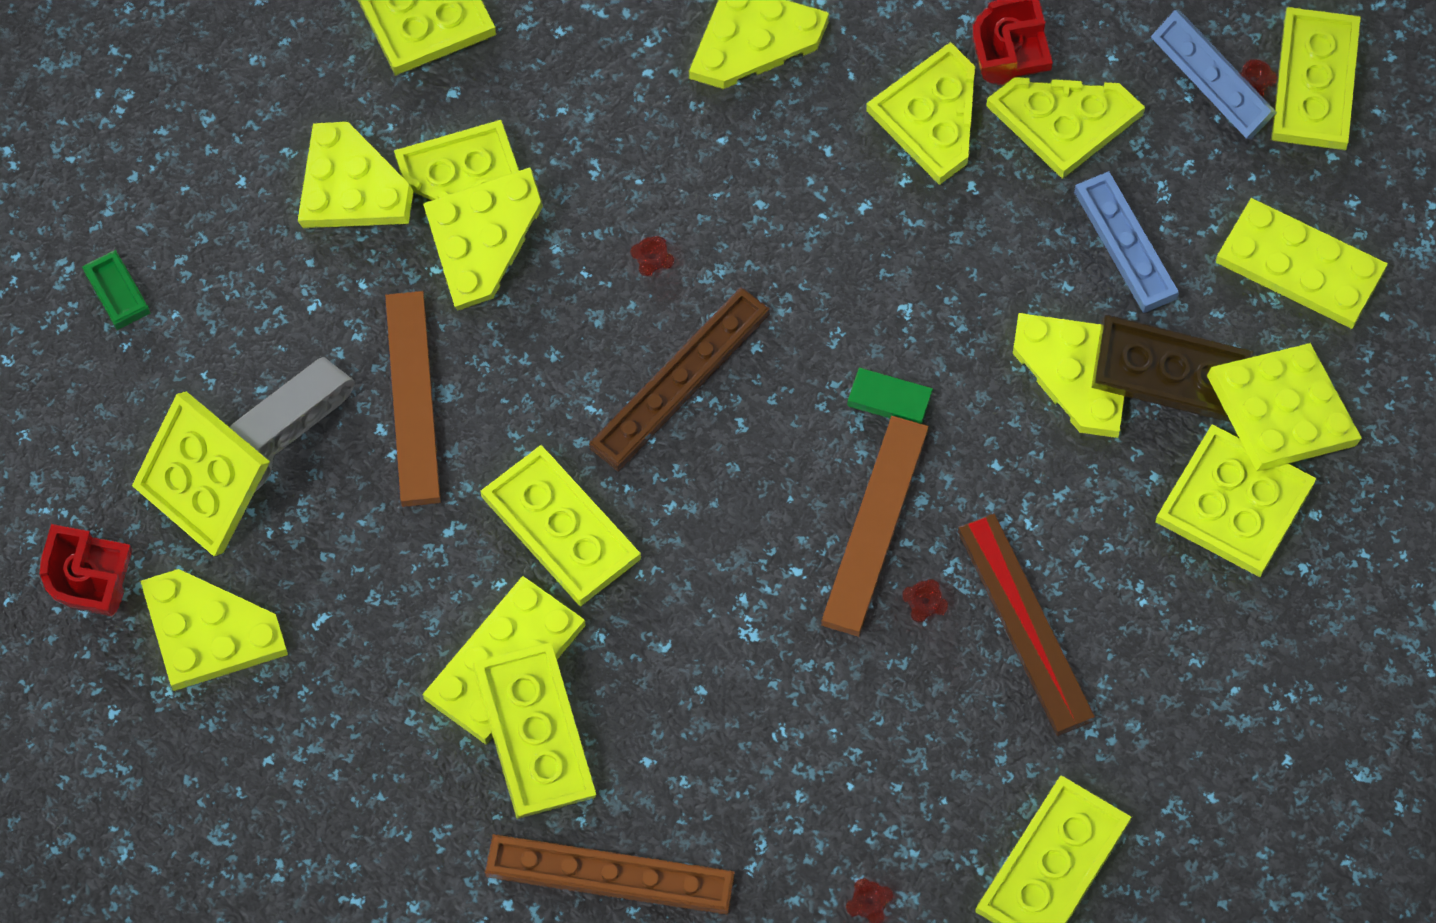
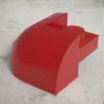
(1011, 40)
(84, 570)

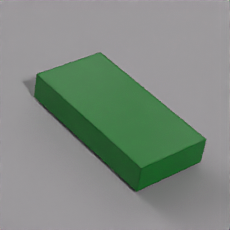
(116, 290)
(889, 396)

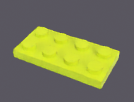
(1316, 78)
(1301, 263)
(560, 525)
(519, 621)
(534, 730)
(1055, 858)

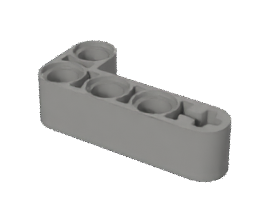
(293, 409)

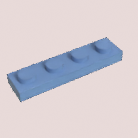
(1213, 74)
(1126, 242)

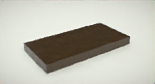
(1161, 366)

